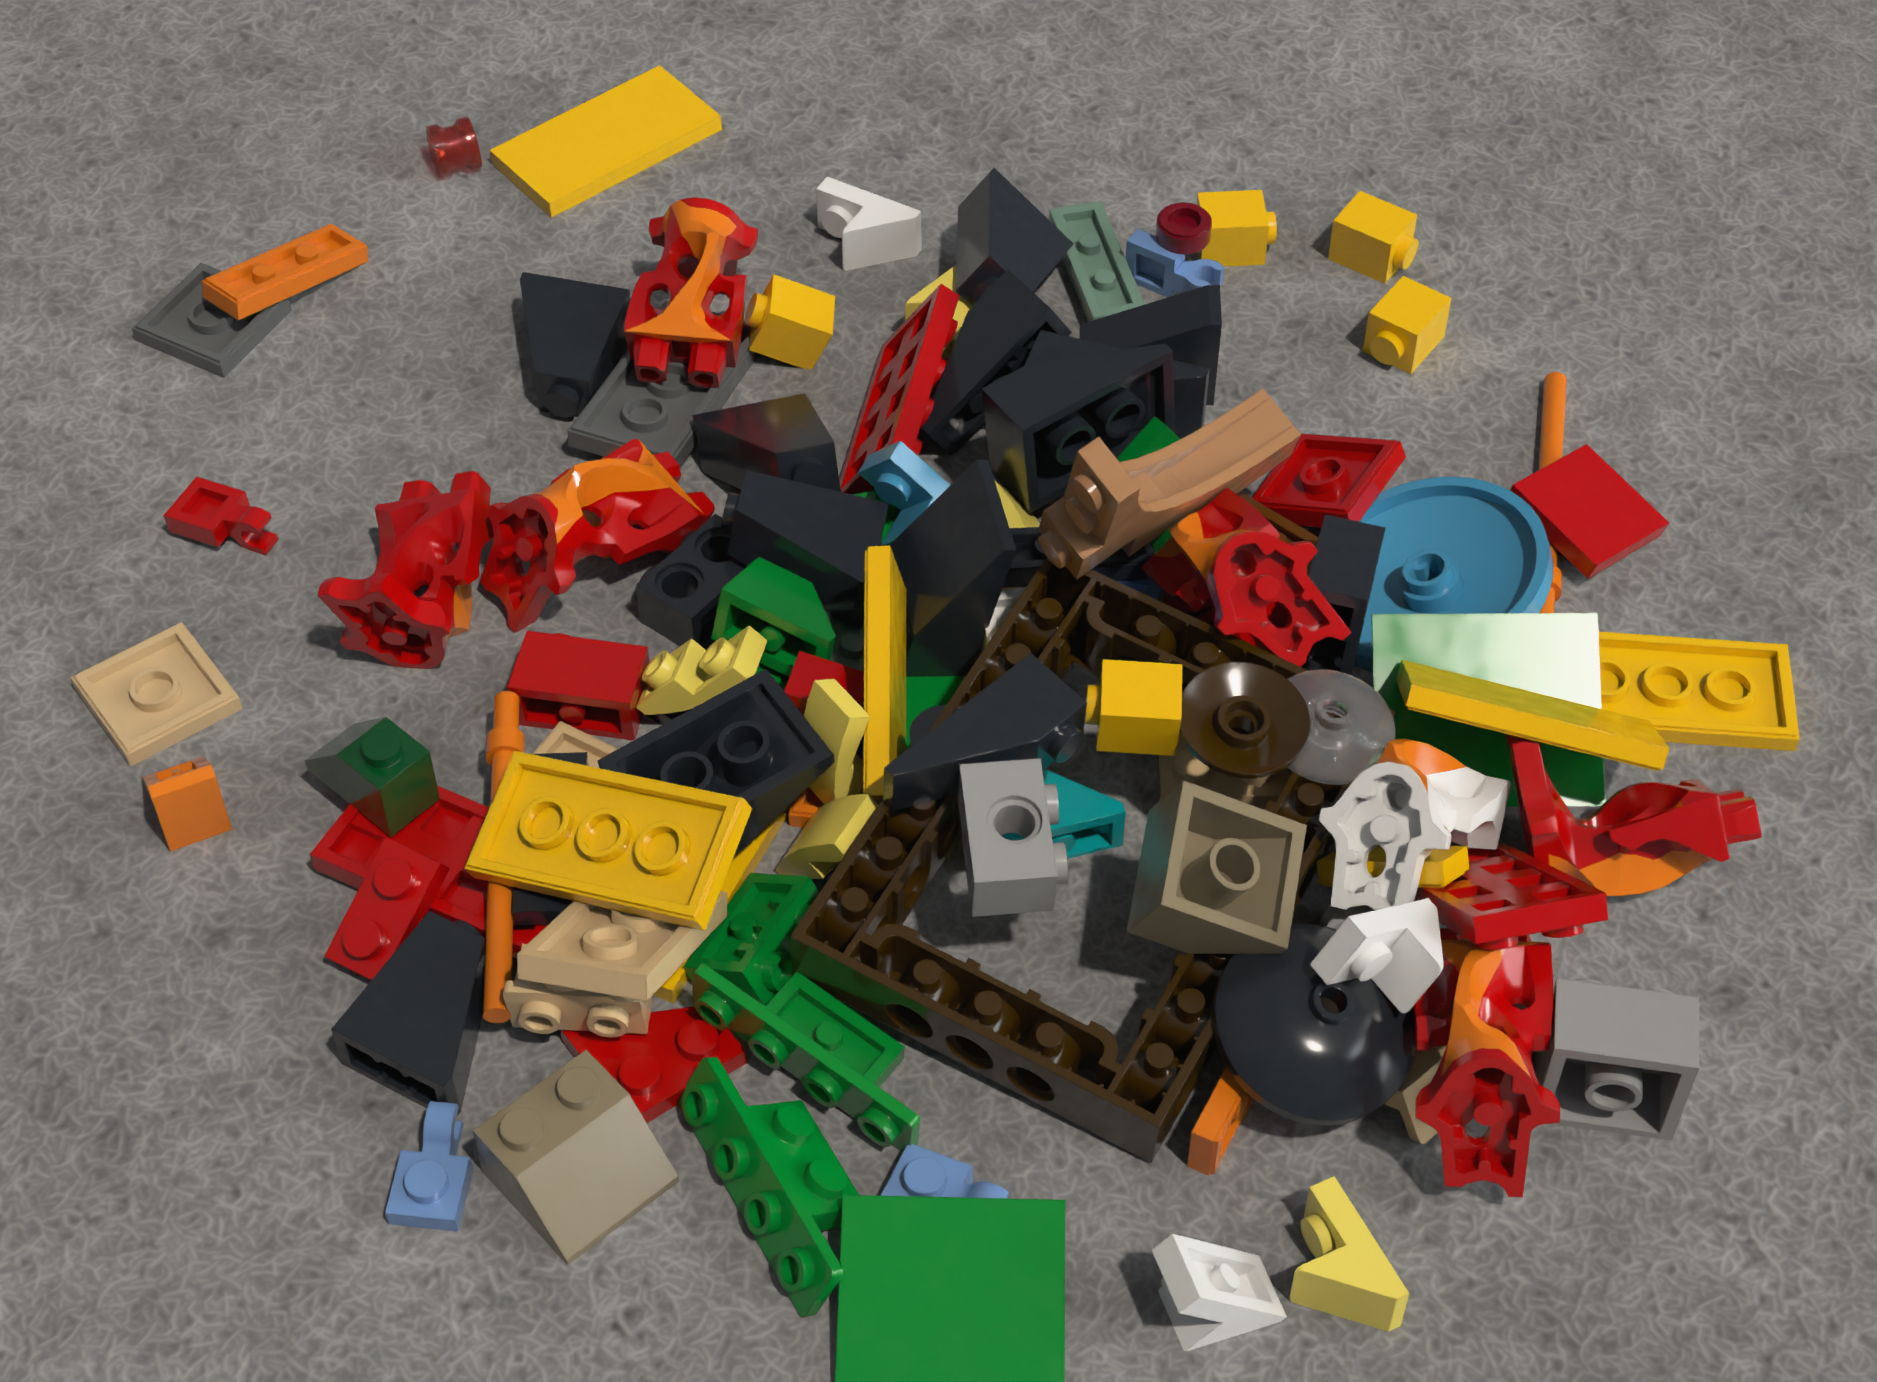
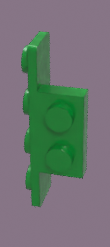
(819, 1042)
(777, 1176)

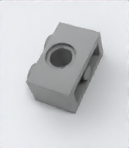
(1002, 872)

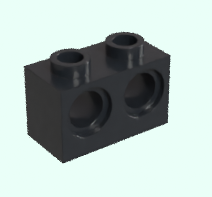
(684, 590)

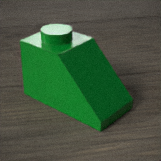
(780, 609)

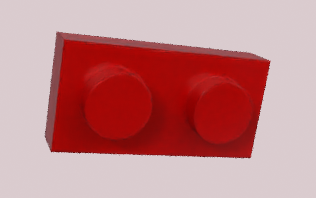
(386, 908)

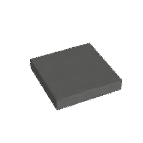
(201, 332)

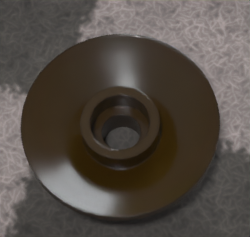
(1247, 699)

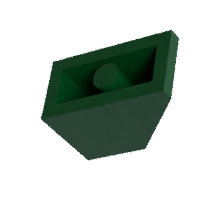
(378, 772)

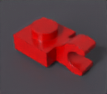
(214, 511)

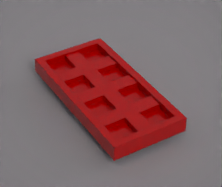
(901, 385)
(441, 833)
(1512, 897)

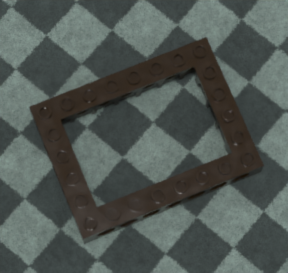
(866, 957)

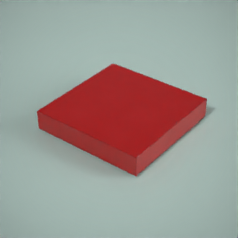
(1330, 478)
(1590, 510)

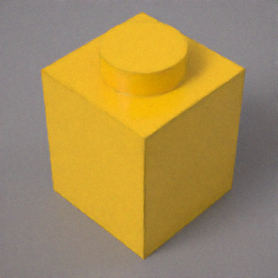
(1239, 227)
(1373, 237)
(790, 322)
(1406, 324)
(1136, 707)

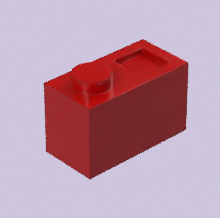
(579, 683)

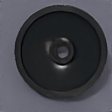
(1296, 1052)

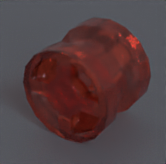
(453, 147)

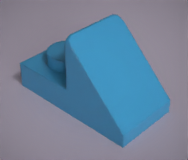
(904, 482)

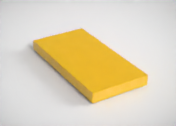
(605, 140)
(883, 667)
(1702, 689)
(1531, 715)
(609, 839)

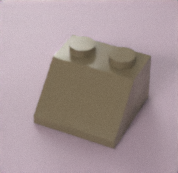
(1216, 875)
(574, 1157)

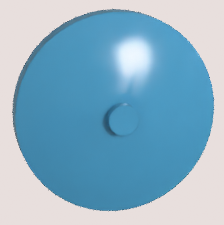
(1455, 551)

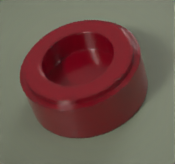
(1183, 228)

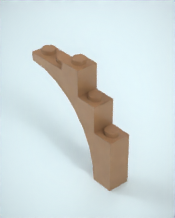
(1138, 499)

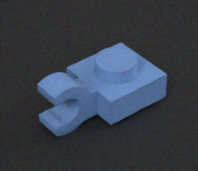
(1167, 271)
(936, 1175)
(433, 1183)

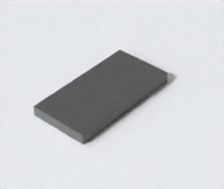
(653, 411)

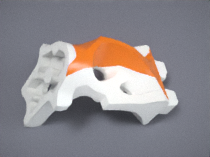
(1410, 807)

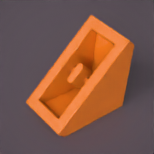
(188, 802)

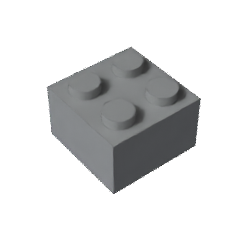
(1620, 1057)

